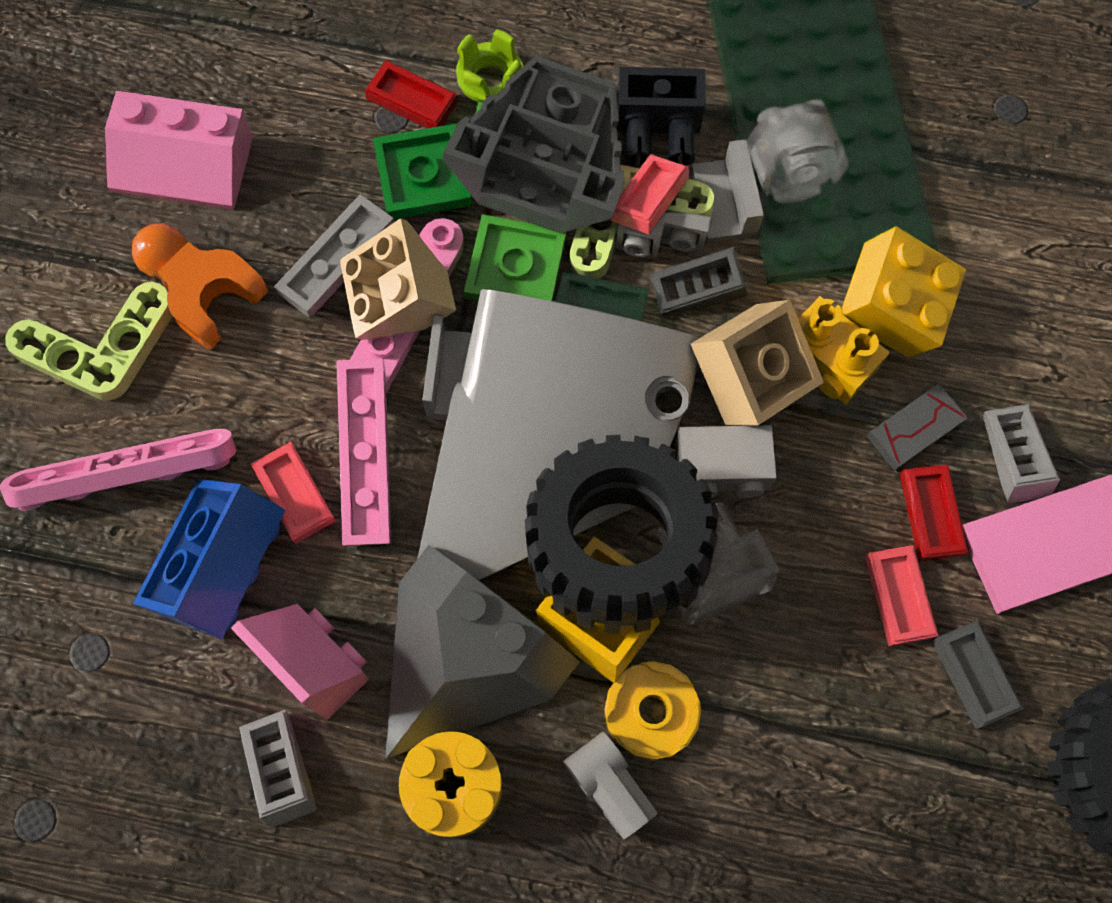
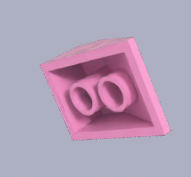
(305, 656)

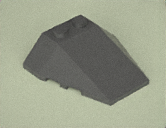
(543, 148)

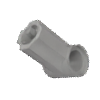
(604, 776)

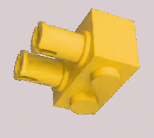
(840, 349)

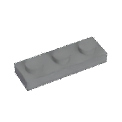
(319, 269)

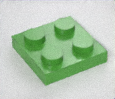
(515, 259)

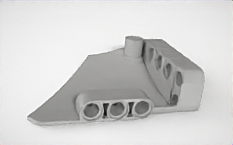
(529, 390)

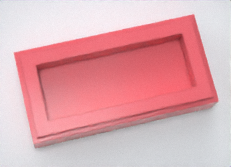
(650, 193)
(294, 490)
(901, 596)

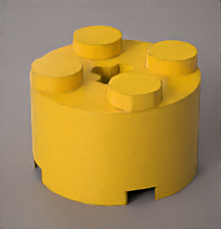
(427, 768)

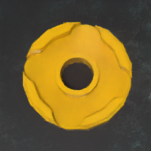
(648, 739)

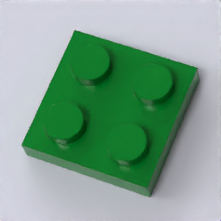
(415, 174)

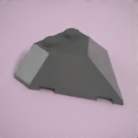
(463, 656)

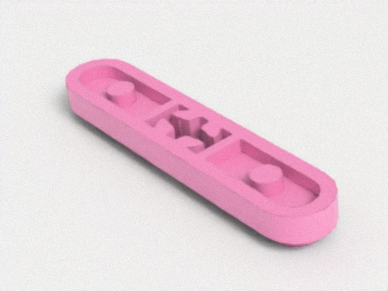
(447, 244)
(115, 468)

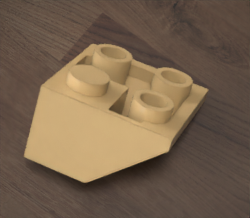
(395, 284)

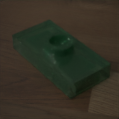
(602, 295)

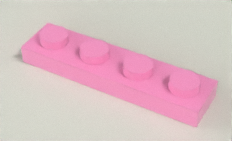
(363, 452)

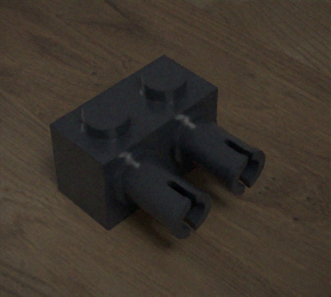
(660, 103)

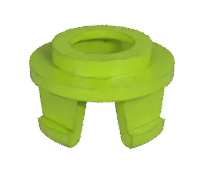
(474, 57)

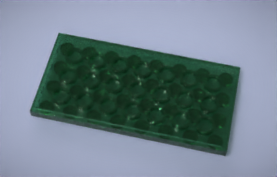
(836, 54)

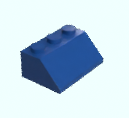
(210, 557)

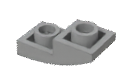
(679, 230)

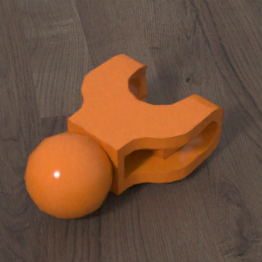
(194, 278)

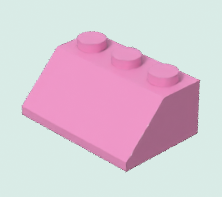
(176, 150)

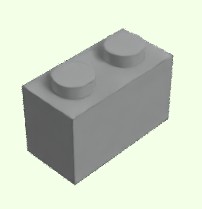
(730, 457)

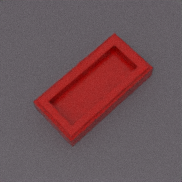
(411, 96)
(933, 513)

